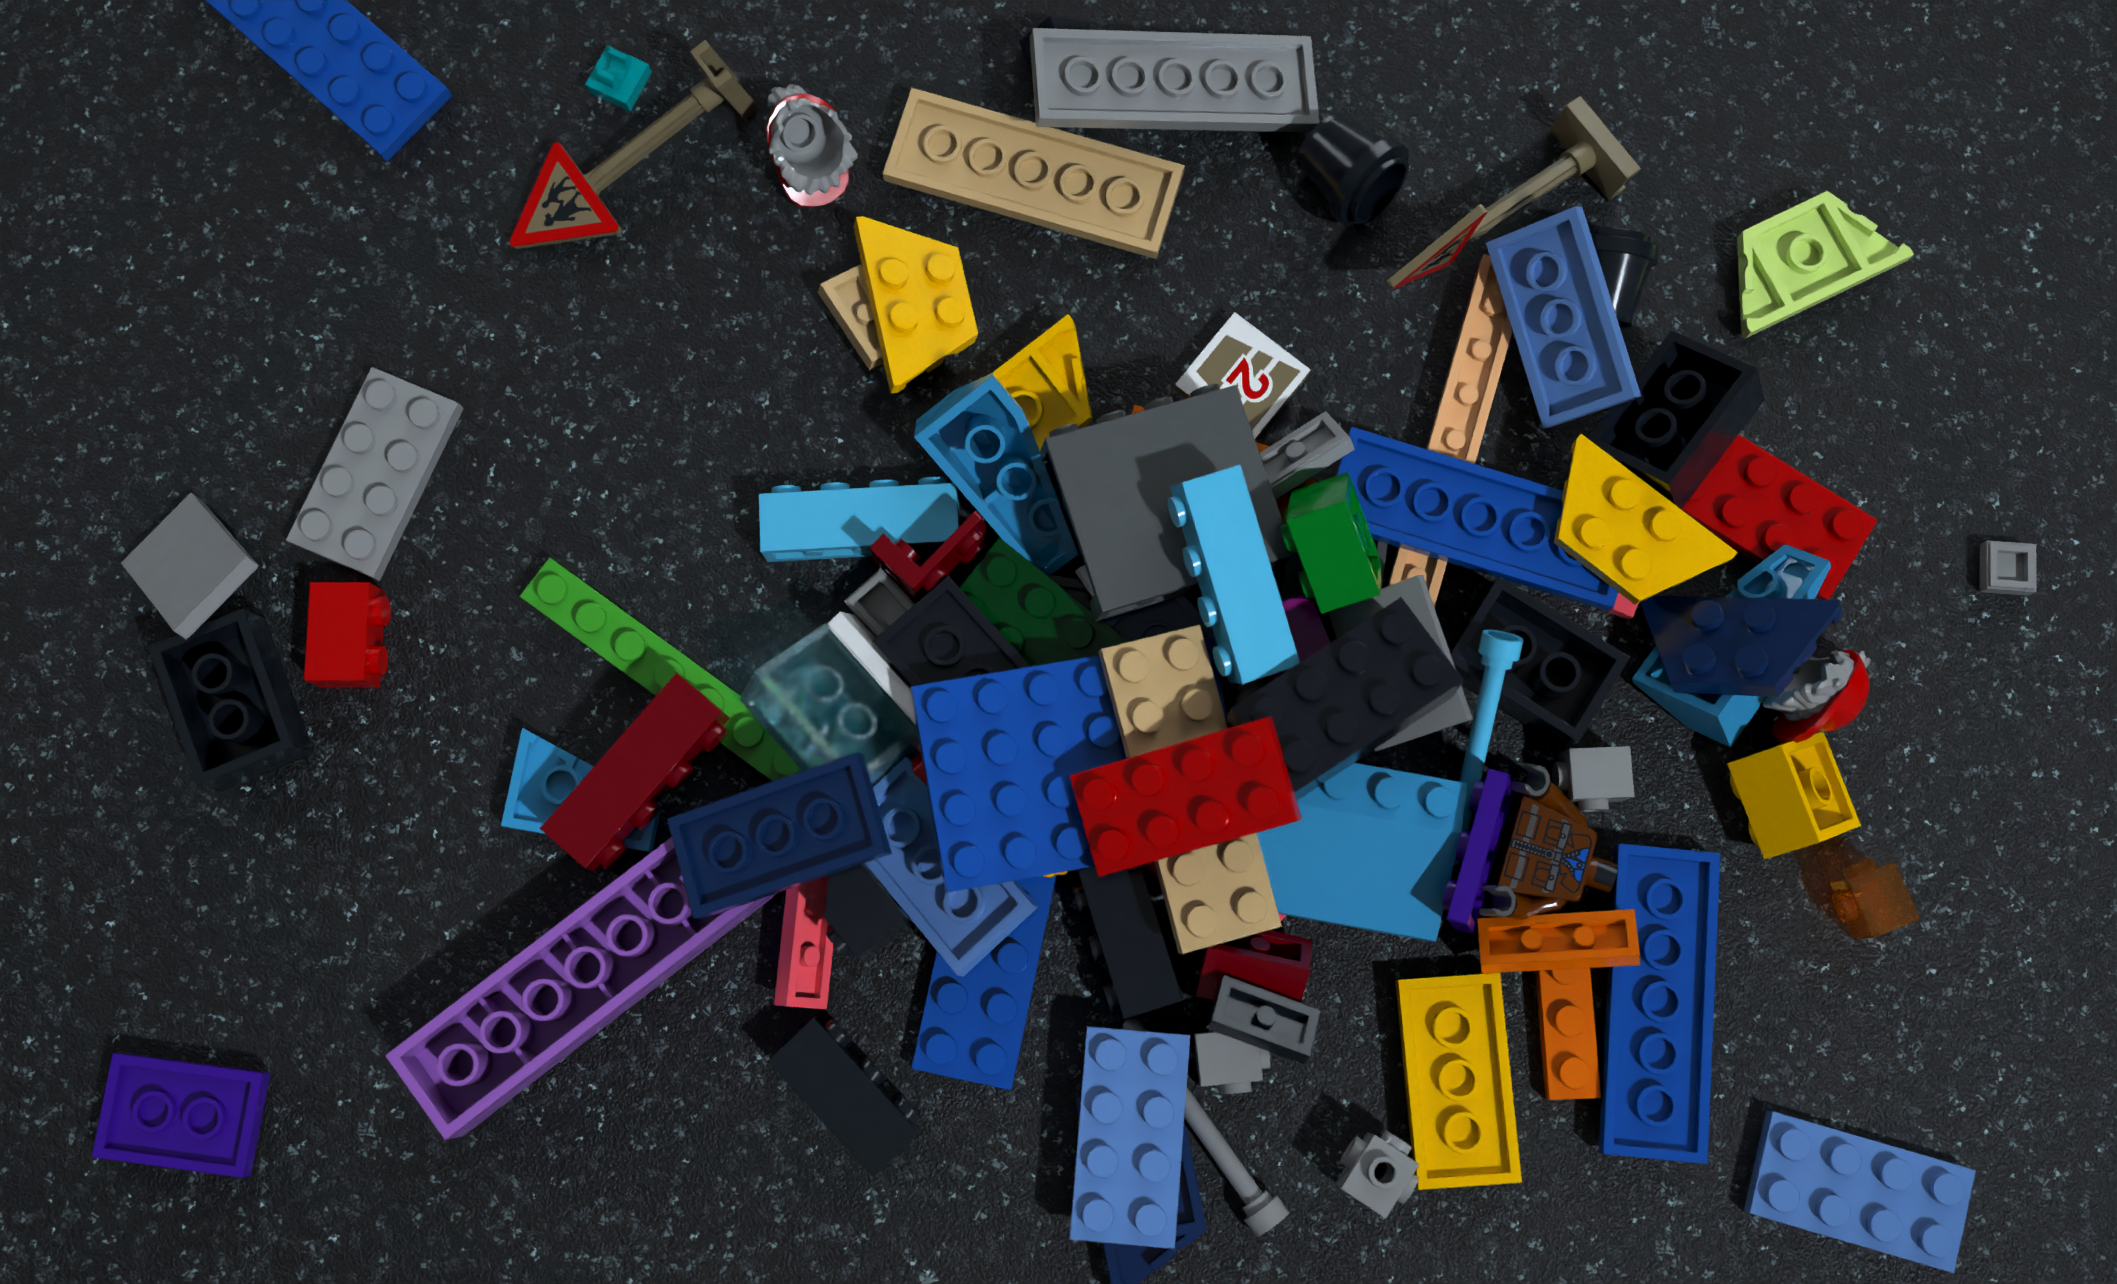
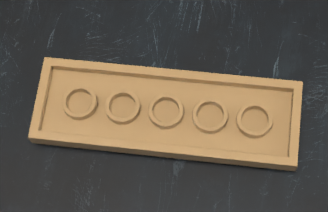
(1033, 173)
(1161, 698)

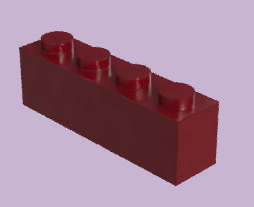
(635, 774)

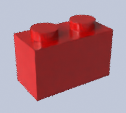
(346, 635)

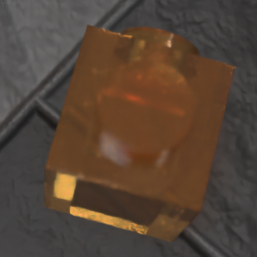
(1873, 899)

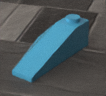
(994, 460)
(1784, 574)

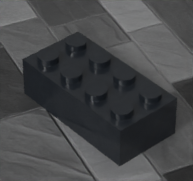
(1352, 695)

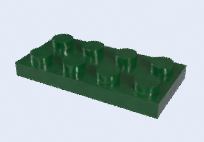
(1034, 610)

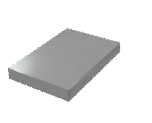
(189, 565)
(1417, 597)

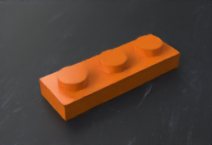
(1559, 941)
(1567, 1034)

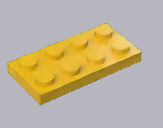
(1458, 1081)

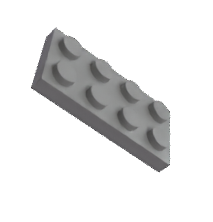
(375, 474)

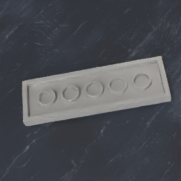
(1173, 80)

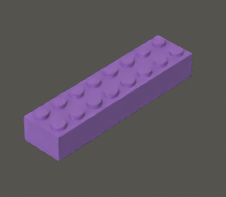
(557, 993)

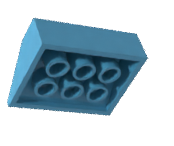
(1369, 851)

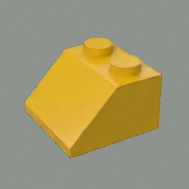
(1793, 795)

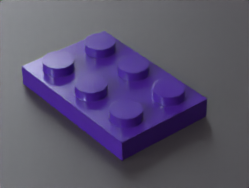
(1478, 851)
(181, 1115)

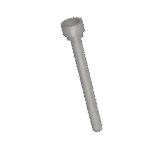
(1260, 1207)

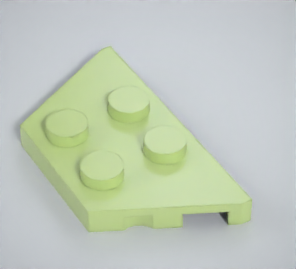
(1807, 259)

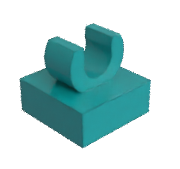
(618, 78)

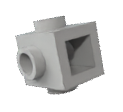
(1393, 1185)

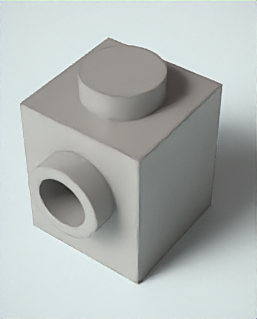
(1595, 776)
(1228, 1062)

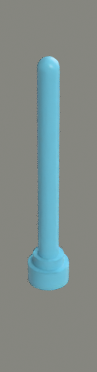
(1498, 653)

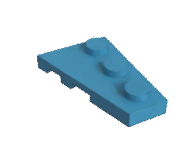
(543, 780)

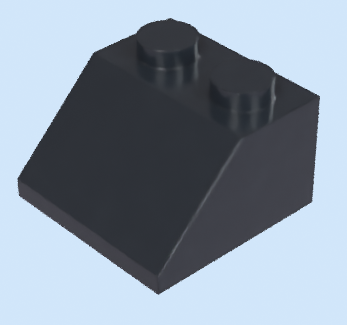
(861, 913)

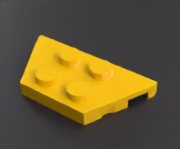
(915, 299)
(1049, 381)
(1629, 529)

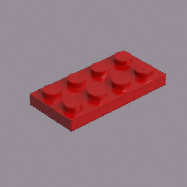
(1764, 503)
(1185, 797)

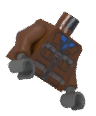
(1544, 853)

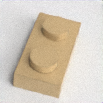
(851, 307)

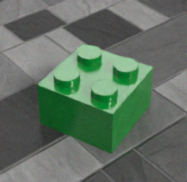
(1333, 543)

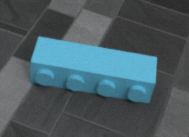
(848, 521)
(1233, 576)

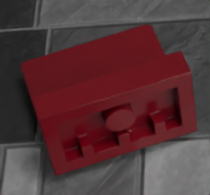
(917, 580)

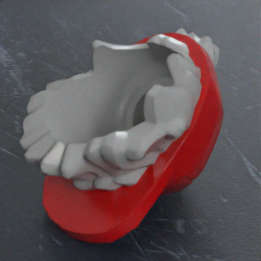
(808, 147)
(1821, 696)

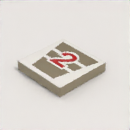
(1252, 362)

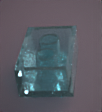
(828, 706)

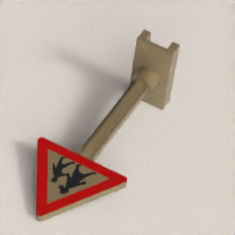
(1588, 150)
(568, 204)

